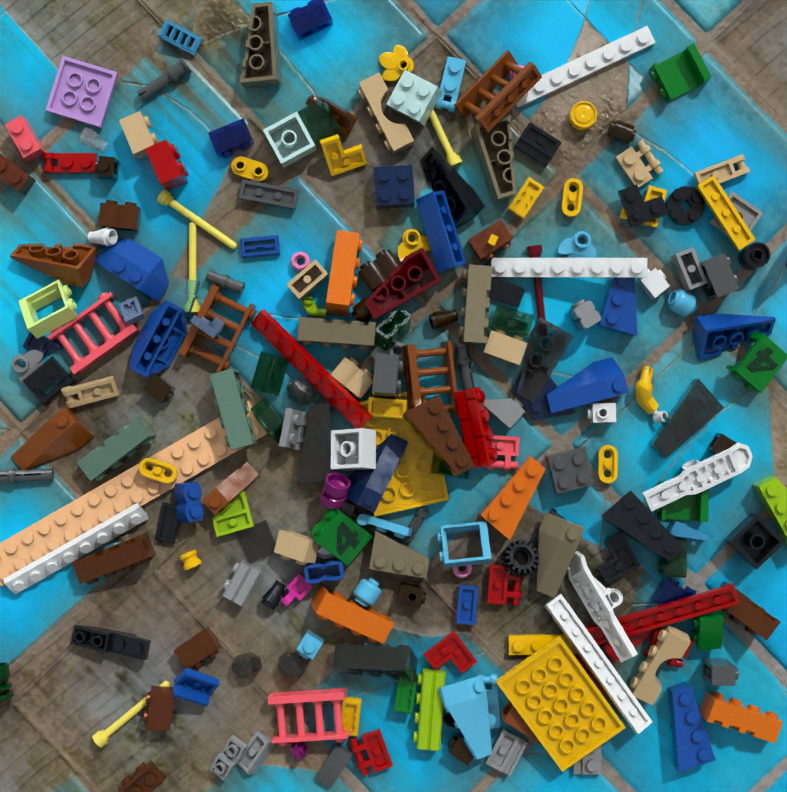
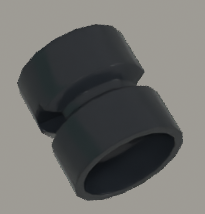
(754, 256)

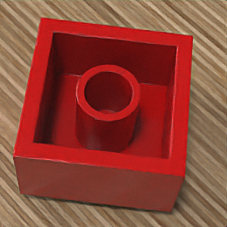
(166, 164)

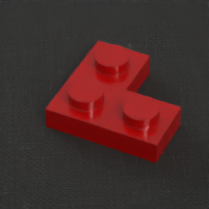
(450, 647)

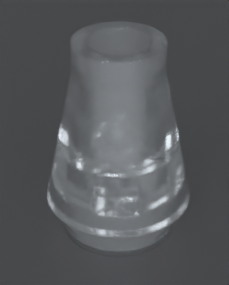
(91, 139)

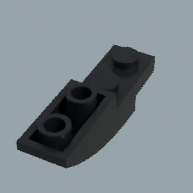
(110, 641)

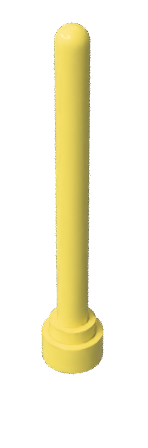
(452, 158)
(166, 198)
(193, 262)
(101, 737)

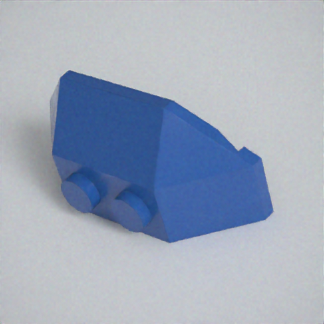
(136, 267)
(159, 340)

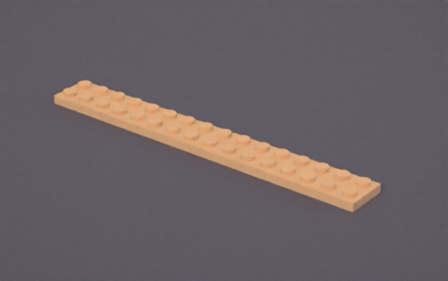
(188, 455)

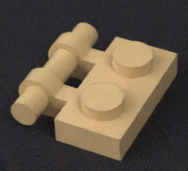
(634, 167)

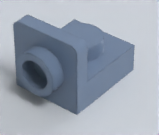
(132, 310)
(211, 328)

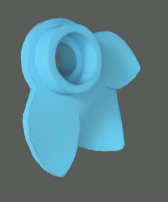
(575, 250)

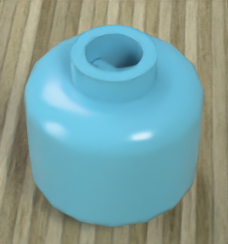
(682, 302)
(367, 592)

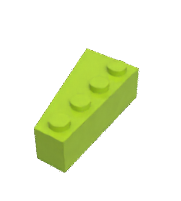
(774, 498)

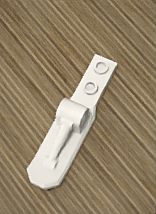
(700, 476)
(600, 605)

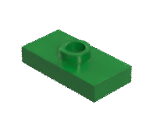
(405, 695)

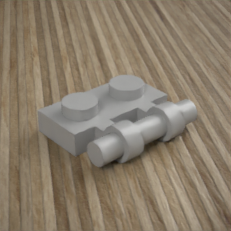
(293, 429)

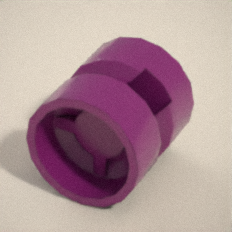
(335, 491)

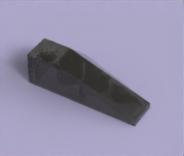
(542, 355)

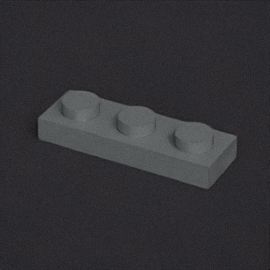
(268, 194)

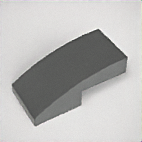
(333, 765)

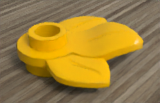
(393, 61)
(408, 247)

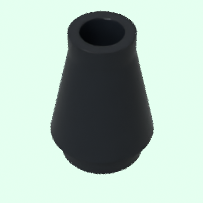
(273, 595)

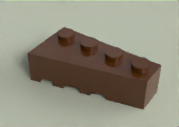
(440, 434)
(114, 558)

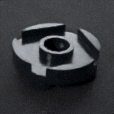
(694, 199)

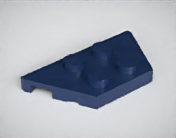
(540, 408)

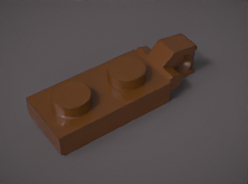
(344, 119)

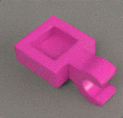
(298, 588)

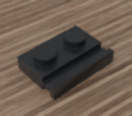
(538, 144)

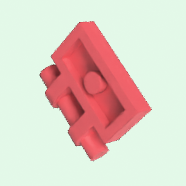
(505, 446)

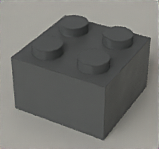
(719, 277)
(386, 376)
(569, 470)

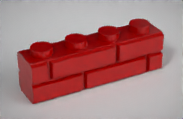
(475, 426)

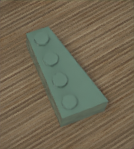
(232, 408)
(116, 449)

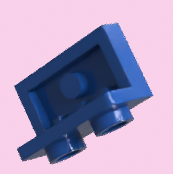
(194, 686)

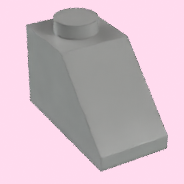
(505, 410)

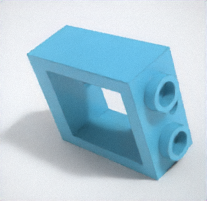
(480, 527)

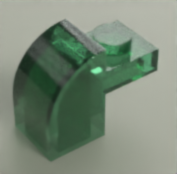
(268, 418)

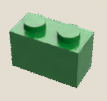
(708, 630)

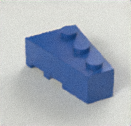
(620, 307)

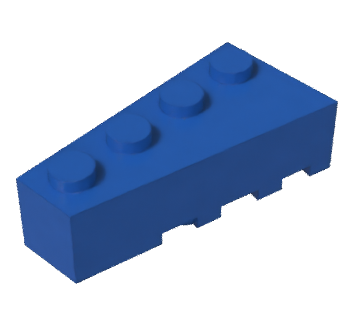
(689, 734)

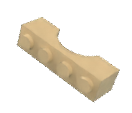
(396, 135)
(670, 644)

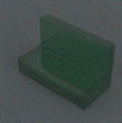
(269, 373)

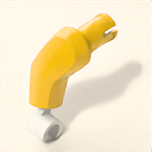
(644, 396)

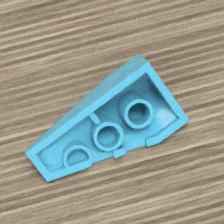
(469, 708)

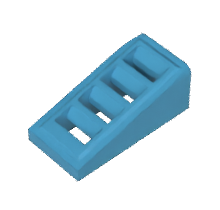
(183, 32)
(680, 530)

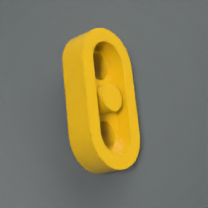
(249, 169)
(572, 198)
(609, 463)
(159, 470)

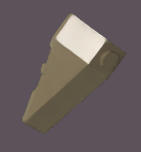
(556, 549)

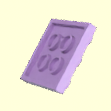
(82, 92)

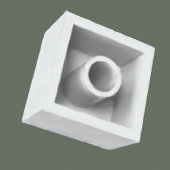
(353, 449)

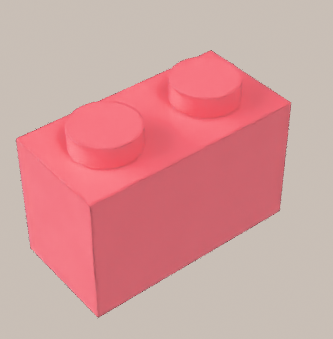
(25, 138)

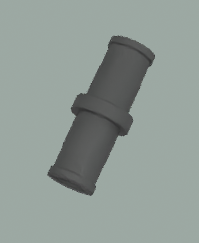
(225, 281)

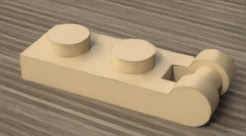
(723, 171)
(90, 391)

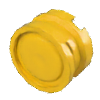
(582, 115)

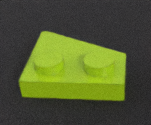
(234, 516)

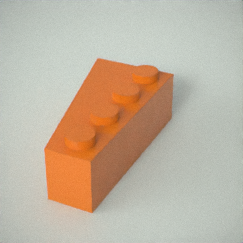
(342, 273)
(512, 499)
(351, 615)
(741, 717)

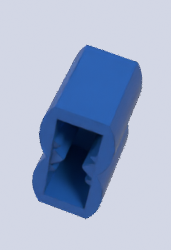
(188, 501)
(319, 571)

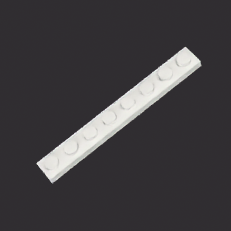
(589, 64)
(570, 267)
(76, 548)
(598, 664)

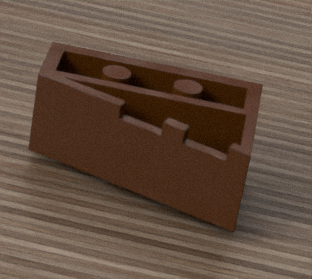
(752, 616)

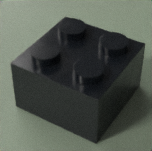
(754, 540)

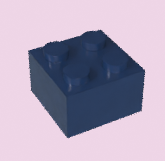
(394, 187)

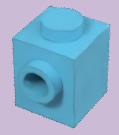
(309, 645)

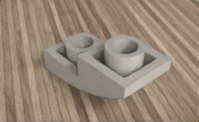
(228, 758)

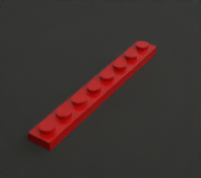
(311, 369)
(672, 612)

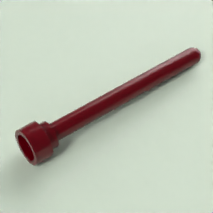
(535, 252)

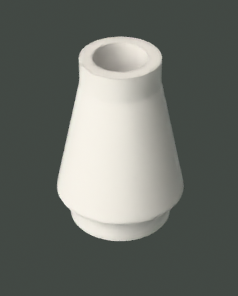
(104, 236)

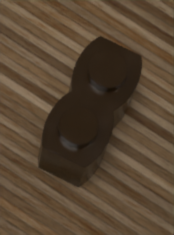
(377, 271)

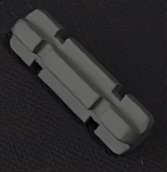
(416, 523)

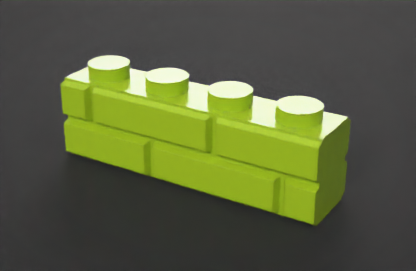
(430, 709)

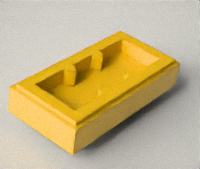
(525, 198)
(387, 407)
(351, 714)

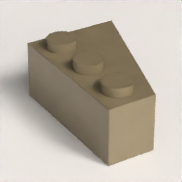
(396, 557)

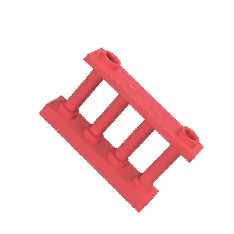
(95, 352)
(317, 697)

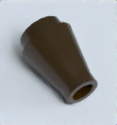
(442, 318)

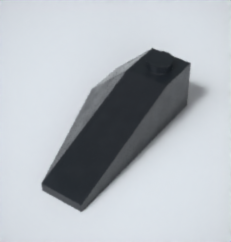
(461, 197)

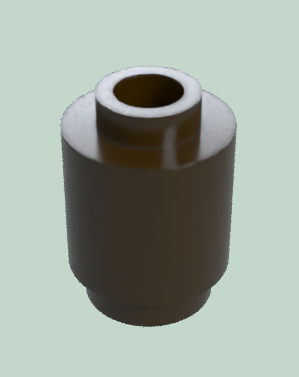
(621, 131)
(361, 311)

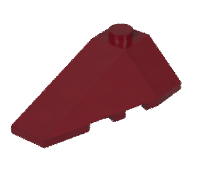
(406, 282)

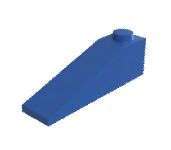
(594, 383)

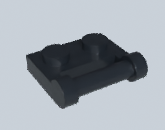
(44, 376)

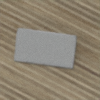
(256, 753)

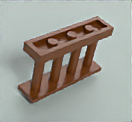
(506, 98)
(215, 296)
(413, 374)

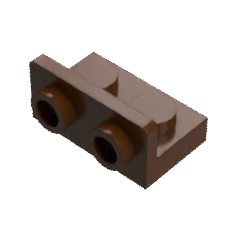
(145, 780)

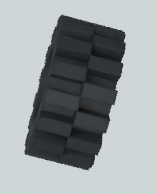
(509, 562)

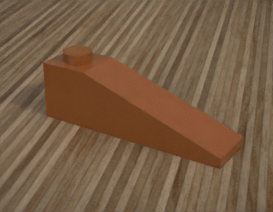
(68, 264)
(54, 439)

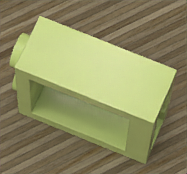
(42, 298)

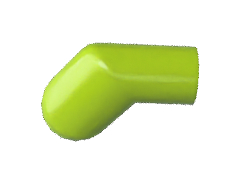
(311, 308)

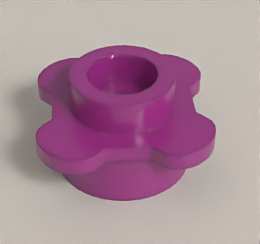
(299, 750)

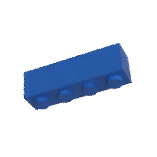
(441, 231)

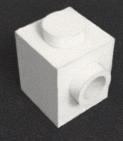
(654, 283)
(601, 412)

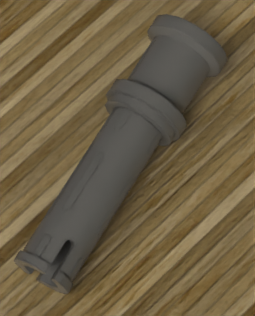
(171, 75)
(464, 363)
(14, 475)

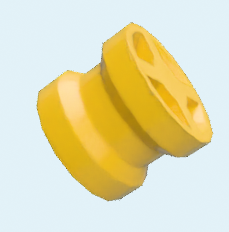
(190, 559)

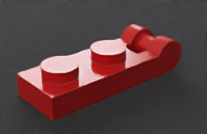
(70, 163)

